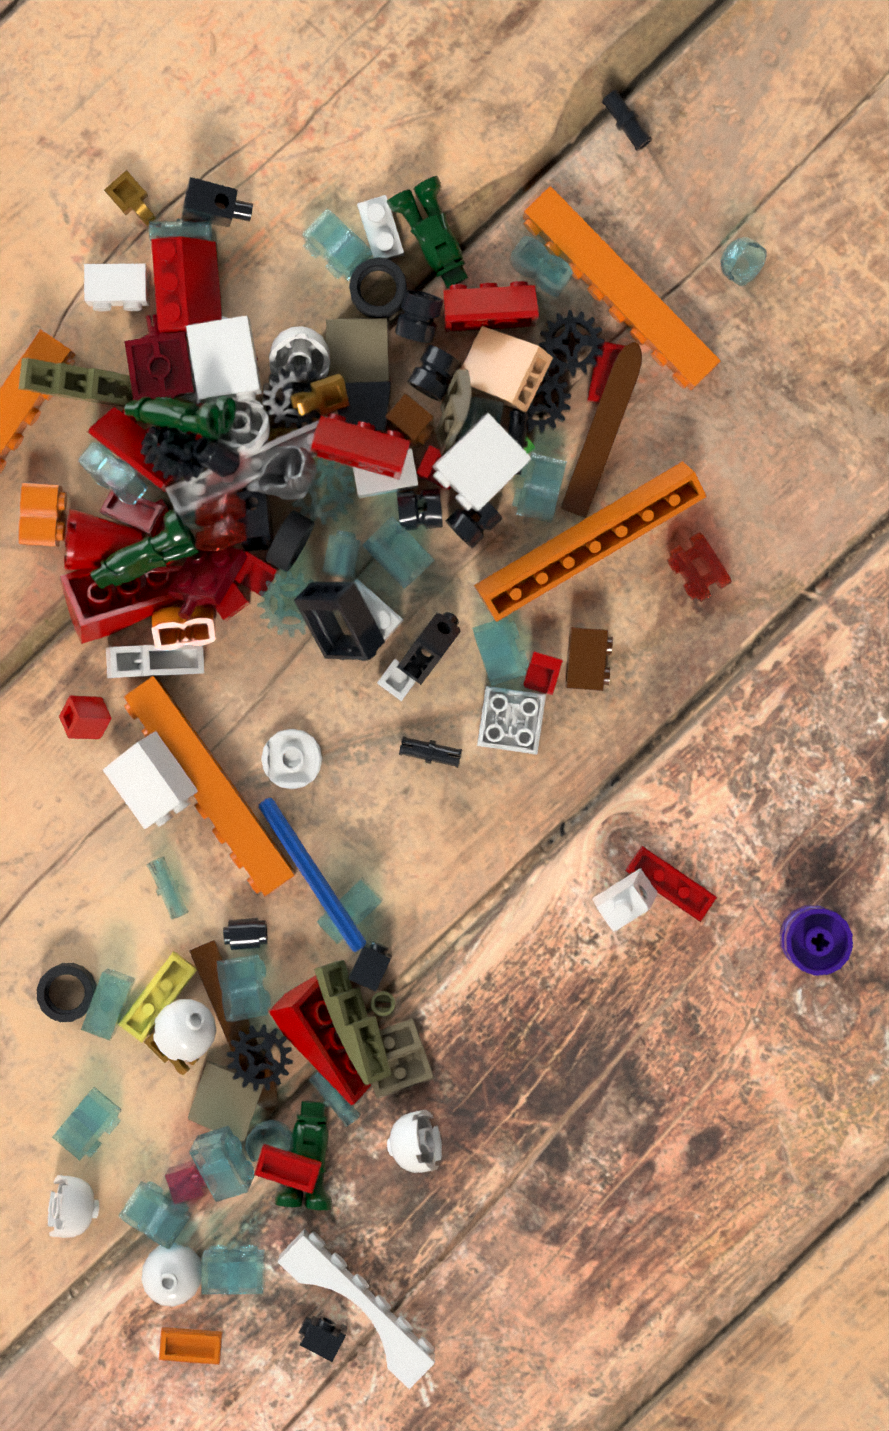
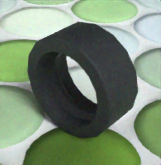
(374, 265)
(290, 541)
(45, 1002)

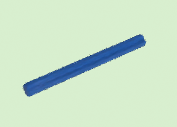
(312, 874)

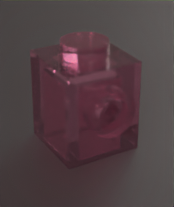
(185, 1182)

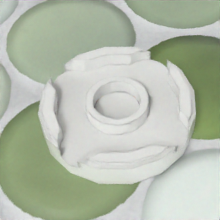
(291, 758)

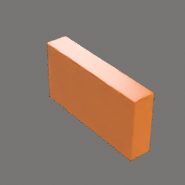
(190, 1345)

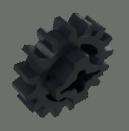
(586, 343)
(292, 382)
(550, 408)
(172, 454)
(242, 1048)

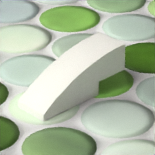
(150, 661)

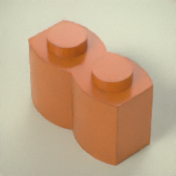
(41, 515)
(173, 632)

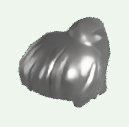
(287, 474)

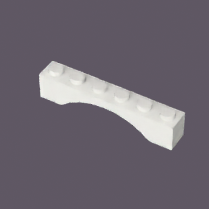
(313, 1264)

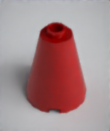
(94, 540)

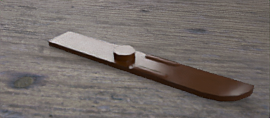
(603, 430)
(205, 960)

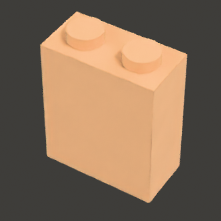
(505, 368)

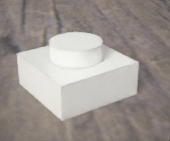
(396, 681)

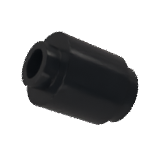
(217, 456)
(245, 933)

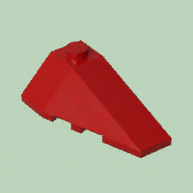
(108, 610)
(309, 1028)

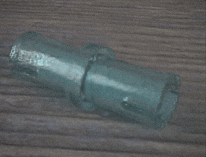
(191, 229)
(167, 887)
(334, 1099)

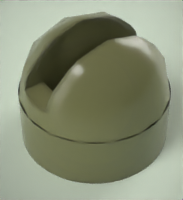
(383, 997)

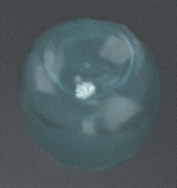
(743, 260)
(271, 1133)

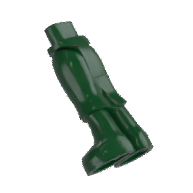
(433, 232)
(168, 412)
(138, 558)
(310, 1141)

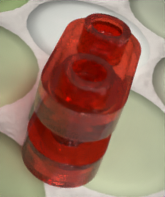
(220, 523)
(681, 562)

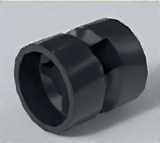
(419, 316)
(434, 373)
(408, 509)
(470, 531)

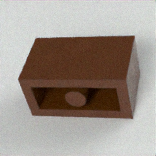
(411, 420)
(587, 659)

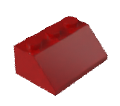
(185, 282)
(490, 306)
(124, 438)
(360, 446)

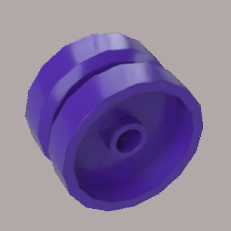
(834, 940)

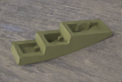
(75, 382)
(355, 1029)

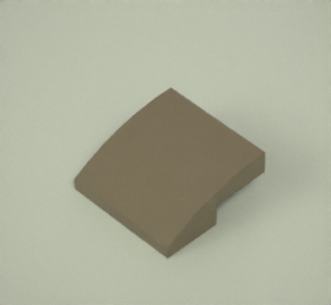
(358, 349)
(454, 410)
(405, 1059)
(224, 1101)

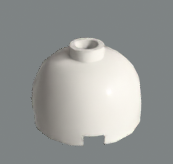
(300, 347)
(249, 428)
(184, 1030)
(415, 1142)
(71, 1207)
(171, 1274)

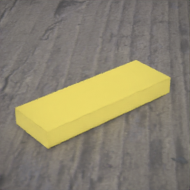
(158, 994)

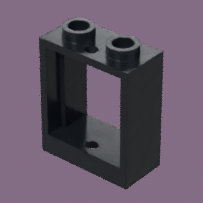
(316, 609)

